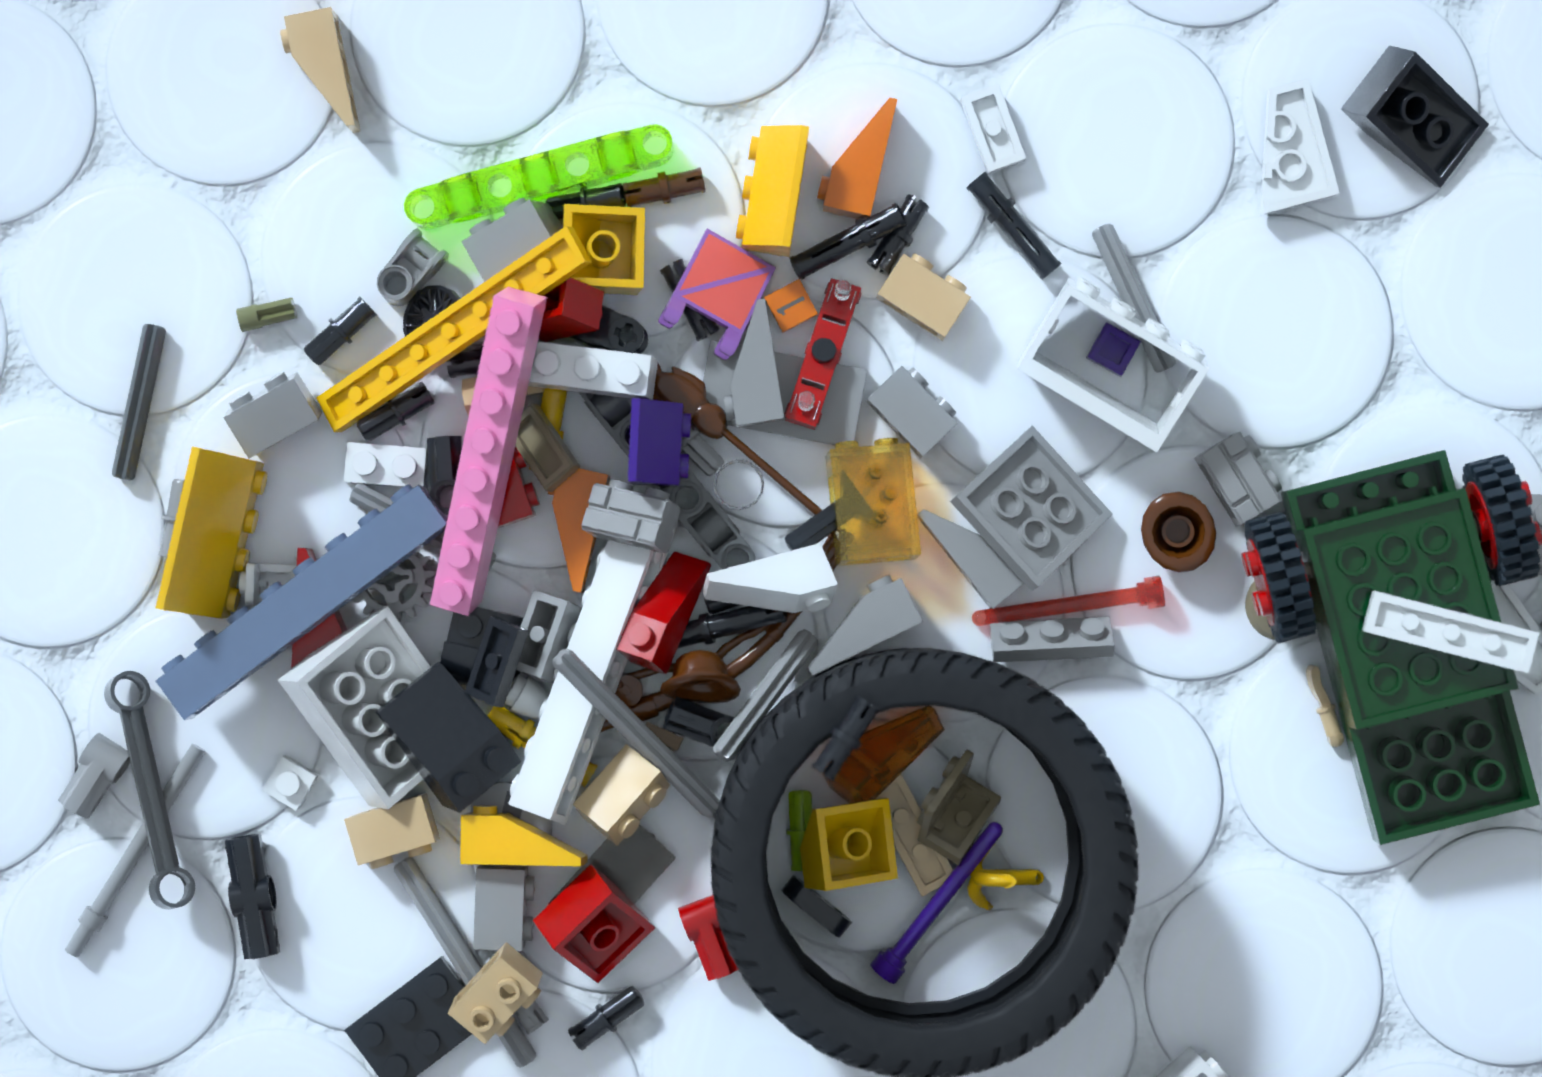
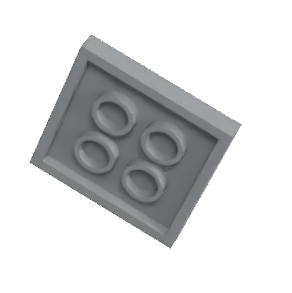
(1031, 508)

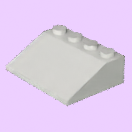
(339, 697)

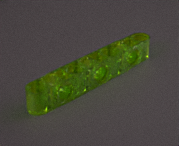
(539, 176)

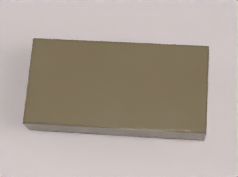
(544, 449)

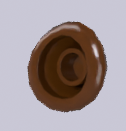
(1178, 531)
(701, 678)

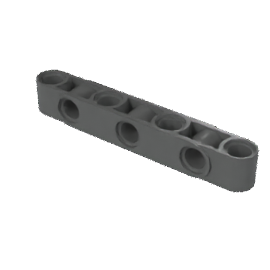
(706, 520)

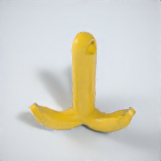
(999, 878)

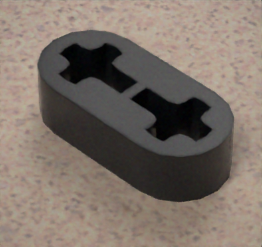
(816, 906)

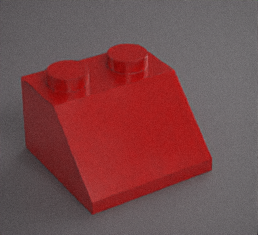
(593, 924)

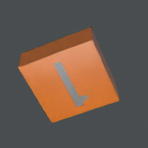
(791, 306)

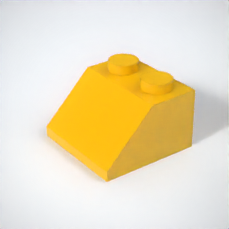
(614, 244)
(849, 846)

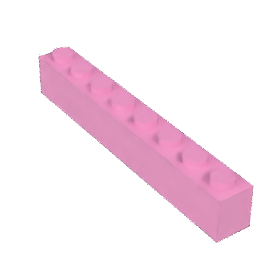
(488, 449)

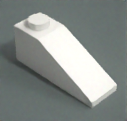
(780, 582)

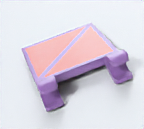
(722, 286)

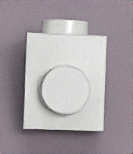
(260, 577)

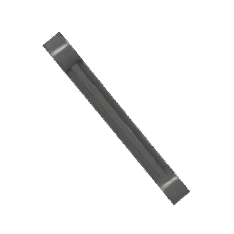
(149, 790)

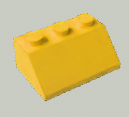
(773, 189)

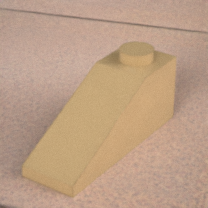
(319, 50)

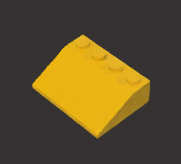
(211, 534)

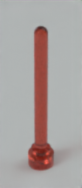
(1146, 593)

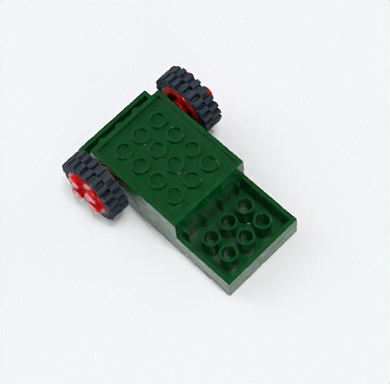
(1422, 725)

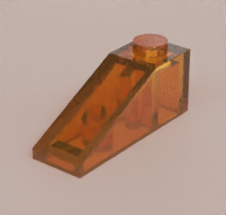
(885, 755)

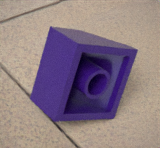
(657, 443)

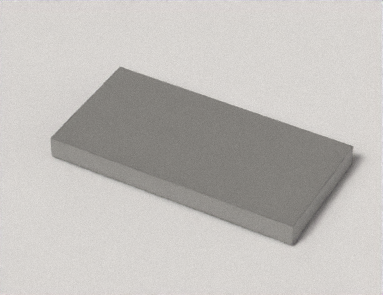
(838, 412)

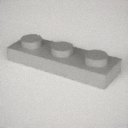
(1051, 639)

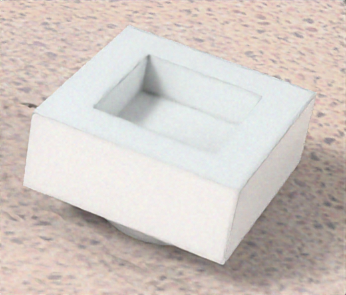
(290, 782)

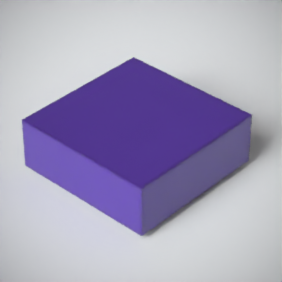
(1113, 349)

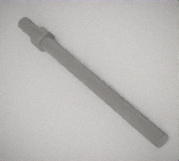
(94, 916)

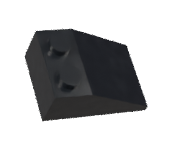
(1415, 114)
(448, 738)

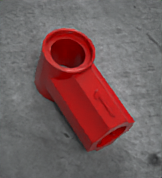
(704, 930)

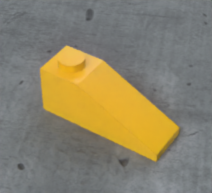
(507, 840)

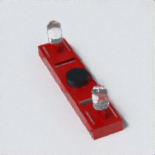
(822, 353)

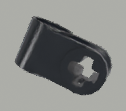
(609, 333)

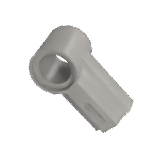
(100, 766)

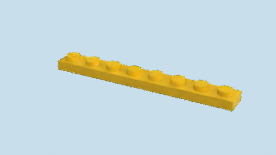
(449, 331)

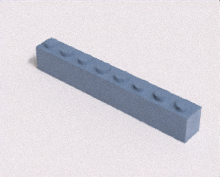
(302, 602)

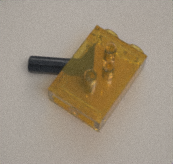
(869, 505)

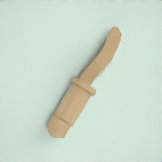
(1326, 709)

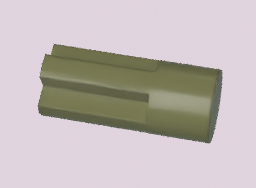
(260, 315)

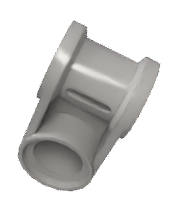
(411, 266)

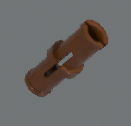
(664, 187)

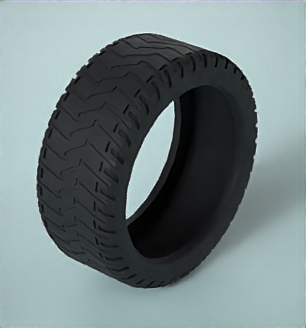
(1017, 1008)

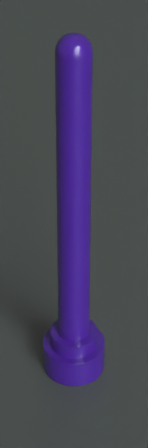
(892, 961)

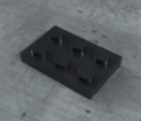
(411, 1024)

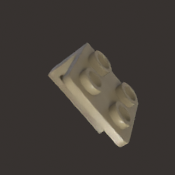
(956, 810)

